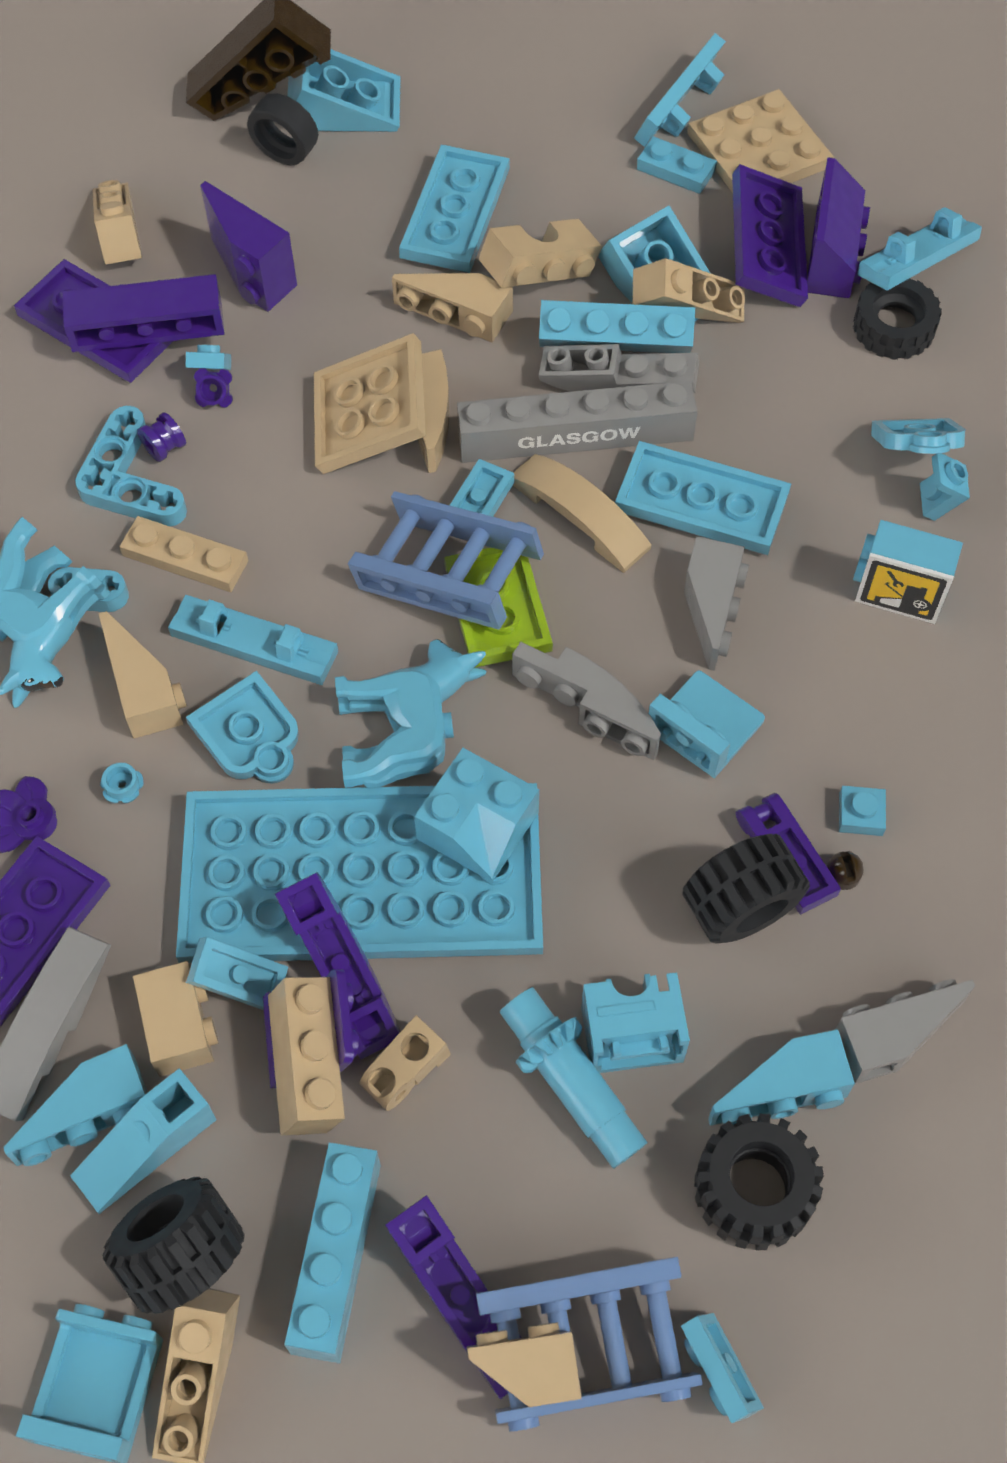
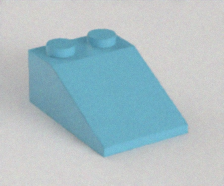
(348, 95)
(645, 243)

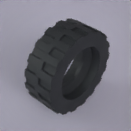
(891, 340)

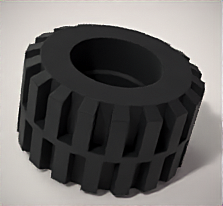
(745, 888)
(776, 1147)
(173, 1245)

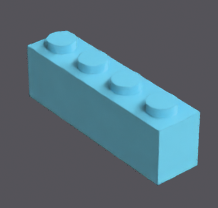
(629, 325)
(333, 1253)

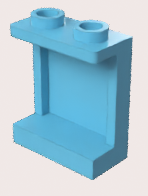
(94, 1385)

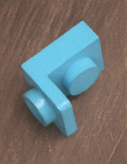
(945, 487)

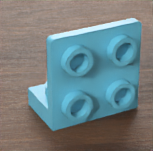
(705, 722)

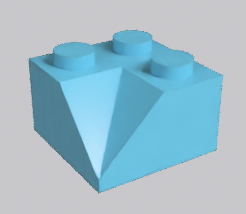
(477, 814)

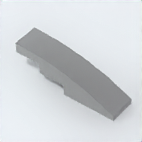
(46, 1017)

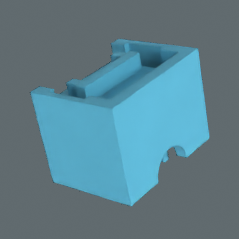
(634, 1029)

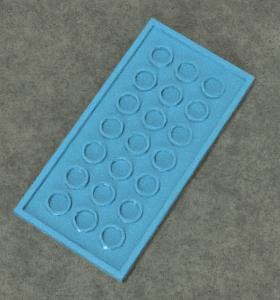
(365, 848)

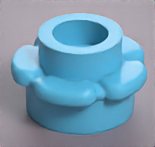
(117, 774)

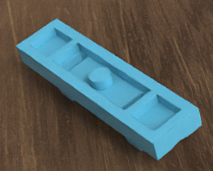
(668, 112)
(912, 254)
(254, 639)

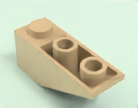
(115, 222)
(684, 286)
(456, 299)
(195, 1376)

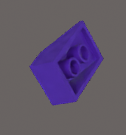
(251, 248)

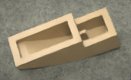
(435, 408)

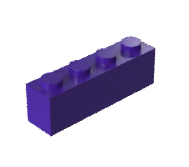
(143, 313)

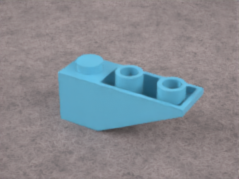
(798, 1075)
(84, 1104)
(143, 1140)

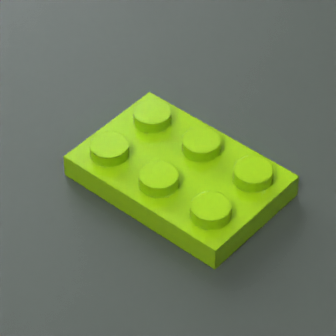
(522, 606)

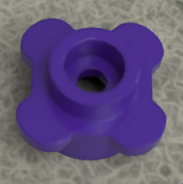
(205, 396)

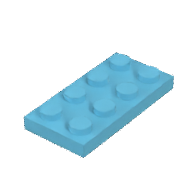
(454, 208)
(703, 497)

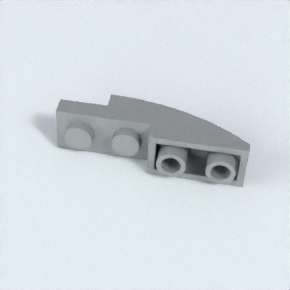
(605, 367)
(603, 701)

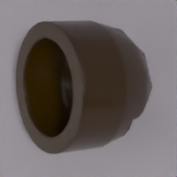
(837, 869)

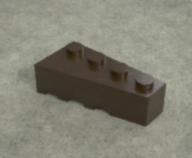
(263, 49)

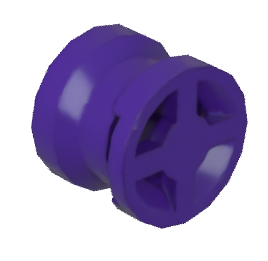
(161, 437)

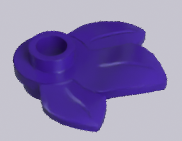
(25, 814)

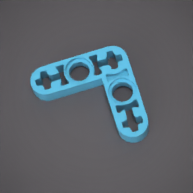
(116, 480)

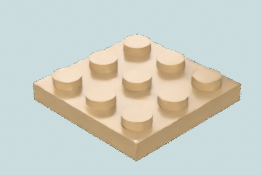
(761, 136)
(369, 404)

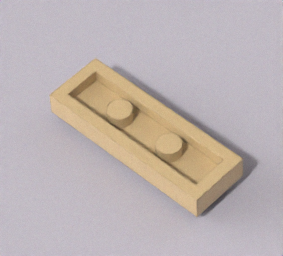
(184, 554)

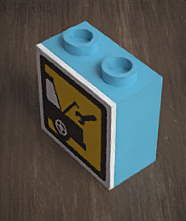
(906, 571)

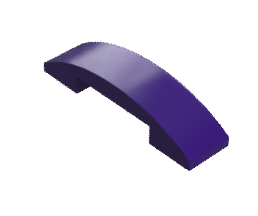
(334, 946)
(443, 1273)

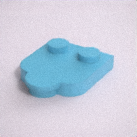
(919, 435)
(248, 731)

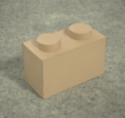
(174, 1019)

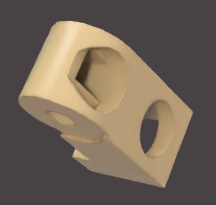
(404, 1064)

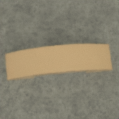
(586, 507)

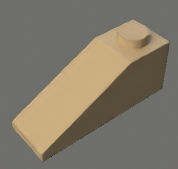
(142, 681)

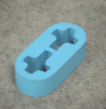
(109, 578)

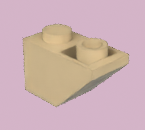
(532, 1368)

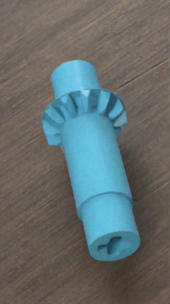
(572, 1076)

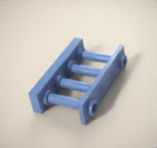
(446, 592)
(604, 1291)

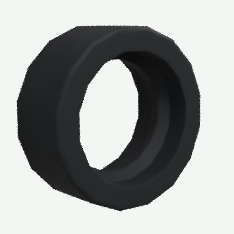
(290, 116)

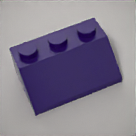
(837, 233)

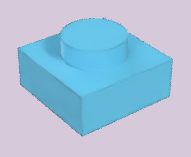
(208, 357)
(862, 810)

